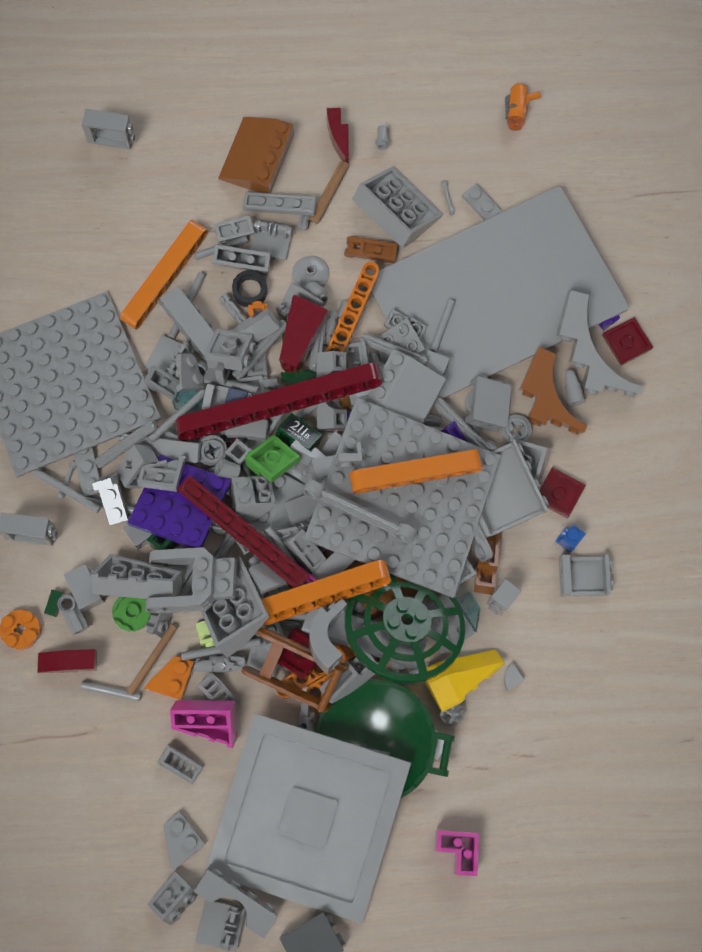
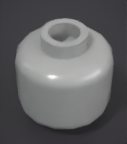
(318, 291)

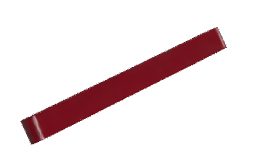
(278, 401)

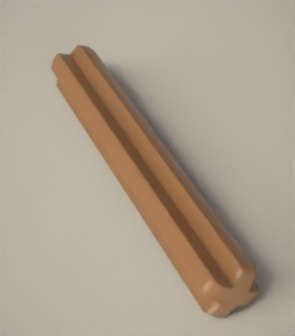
(329, 191)

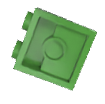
(271, 458)

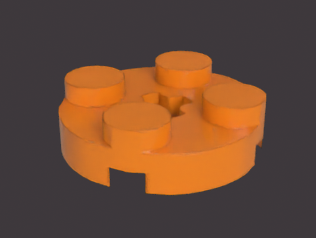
(11, 622)

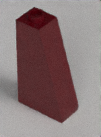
(301, 332)

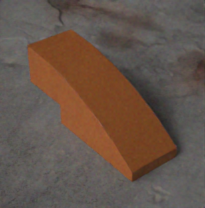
(486, 571)

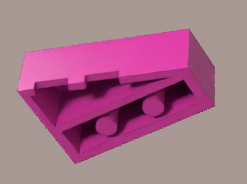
(206, 719)

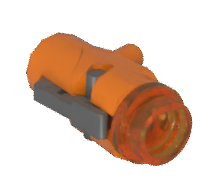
(516, 105)

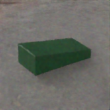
(52, 607)

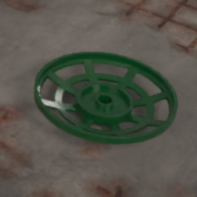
(404, 634)

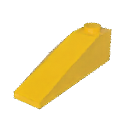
(462, 677)

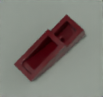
(338, 133)
(67, 661)

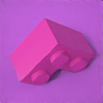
(465, 847)

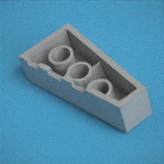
(135, 579)

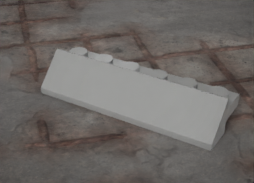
(337, 634)

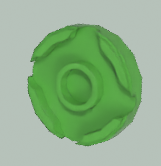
(130, 613)

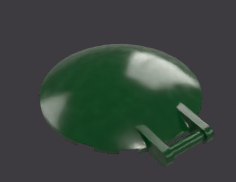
(389, 720)

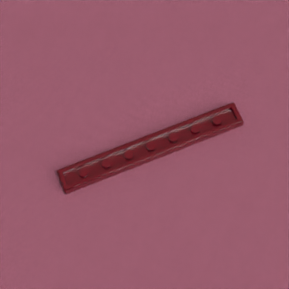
(243, 532)

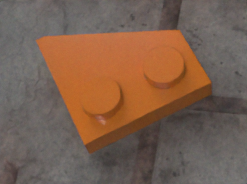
(172, 678)

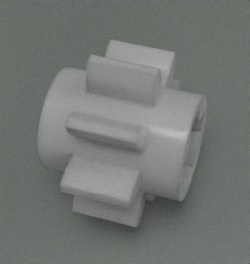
(453, 715)

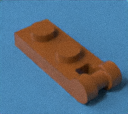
(371, 249)

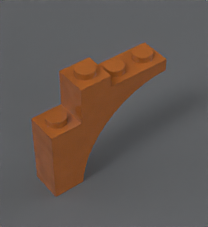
(547, 406)

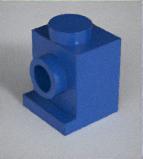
(570, 538)

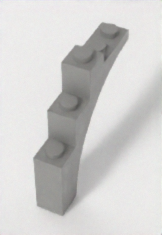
(597, 374)

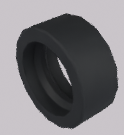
(249, 275)

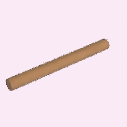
(151, 660)

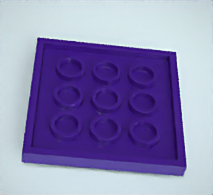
(172, 515)

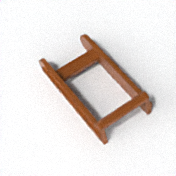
(265, 675)

